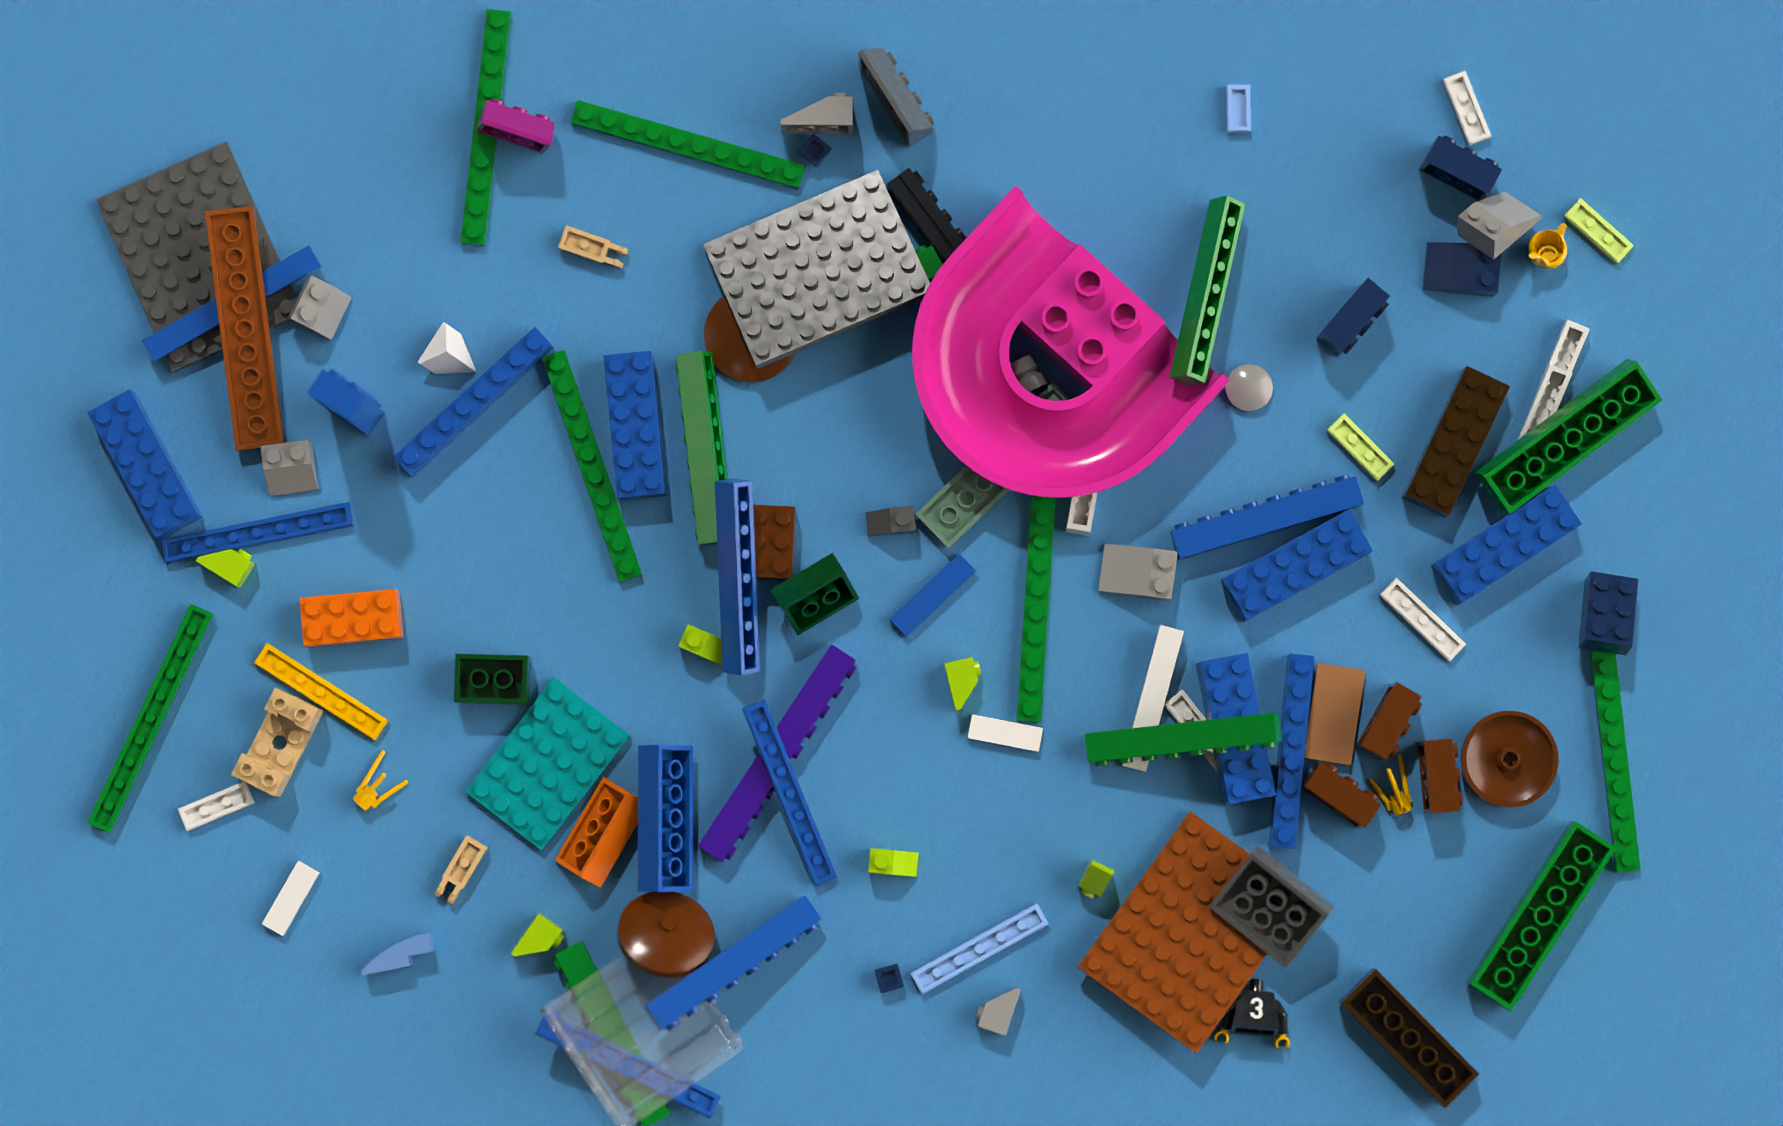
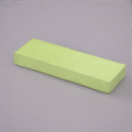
(1598, 231)
(1360, 447)

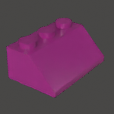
(515, 126)

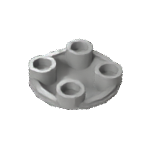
(1249, 387)

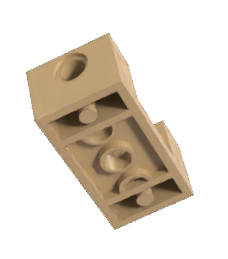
(264, 764)

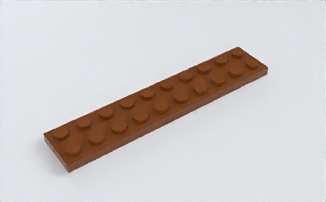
(244, 327)

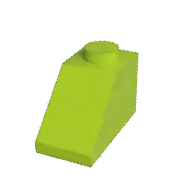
(229, 565)
(702, 644)
(962, 679)
(893, 862)
(1095, 879)
(539, 937)

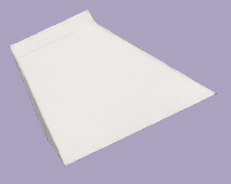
(447, 353)

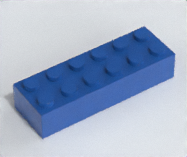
(346, 400)
(634, 425)
(145, 464)
(1506, 544)
(1296, 565)
(1227, 693)
(665, 818)

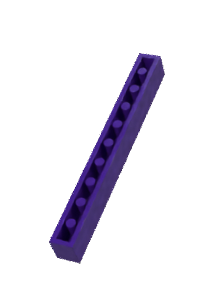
(792, 729)

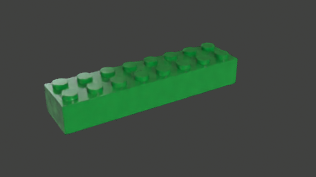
(1568, 436)
(1541, 915)

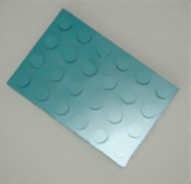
(547, 763)

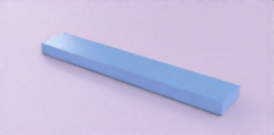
(979, 948)

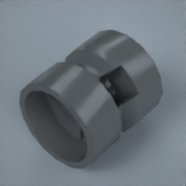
(1027, 375)

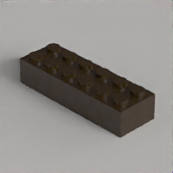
(1455, 441)
(1408, 1038)

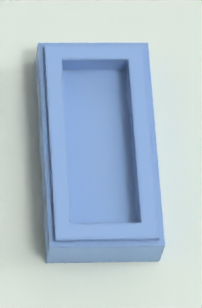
(1238, 109)

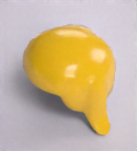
(1548, 248)

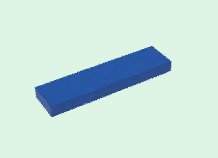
(932, 595)

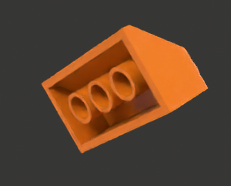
(600, 833)

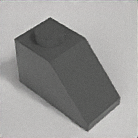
(891, 521)

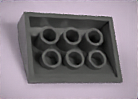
(895, 95)
(1271, 906)

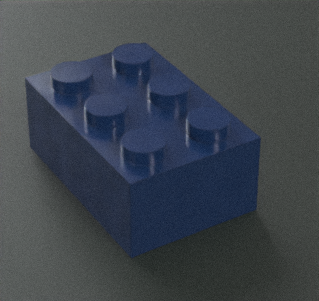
(1460, 168)
(1354, 318)
(1608, 613)

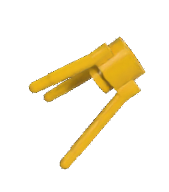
(367, 795)
(1399, 801)

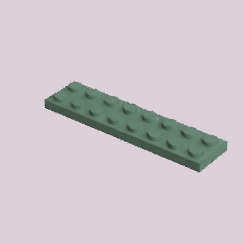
(967, 496)

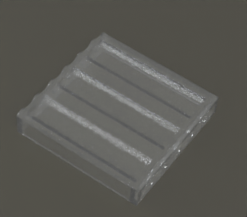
(622, 1050)

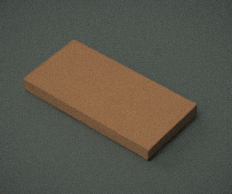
(1334, 713)

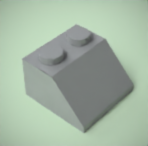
(319, 307)
(289, 467)

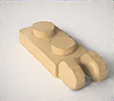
(590, 246)
(461, 867)

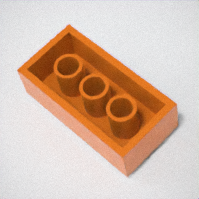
(351, 618)

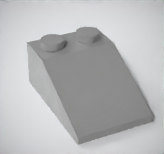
(826, 116)
(1495, 223)
(1138, 571)

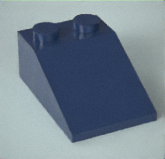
(1460, 269)

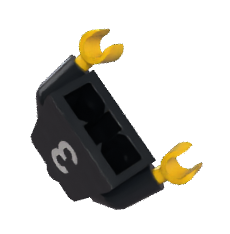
(1255, 1014)

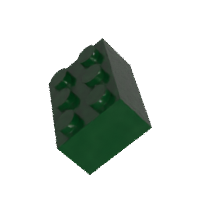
(815, 594)
(492, 679)

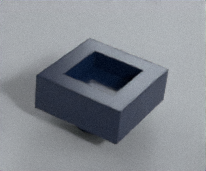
(815, 150)
(889, 978)

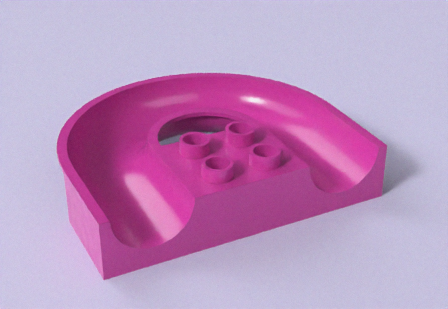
(1088, 321)

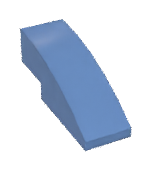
(400, 954)

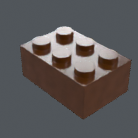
(774, 541)
(1389, 721)
(1439, 776)
(1341, 794)

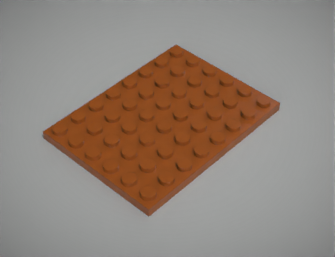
(1167, 945)

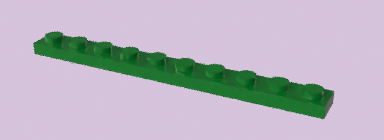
(688, 144)
(484, 146)
(592, 466)
(1035, 609)
(150, 718)
(1615, 761)

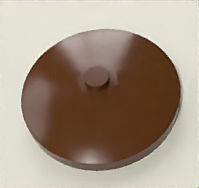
(730, 350)
(1509, 759)
(665, 934)

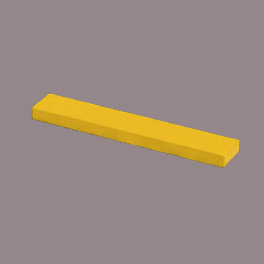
(321, 691)

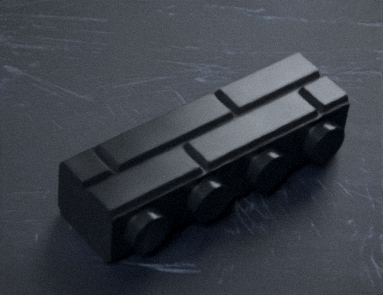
(925, 214)

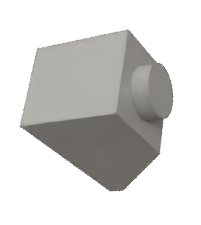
(998, 1012)

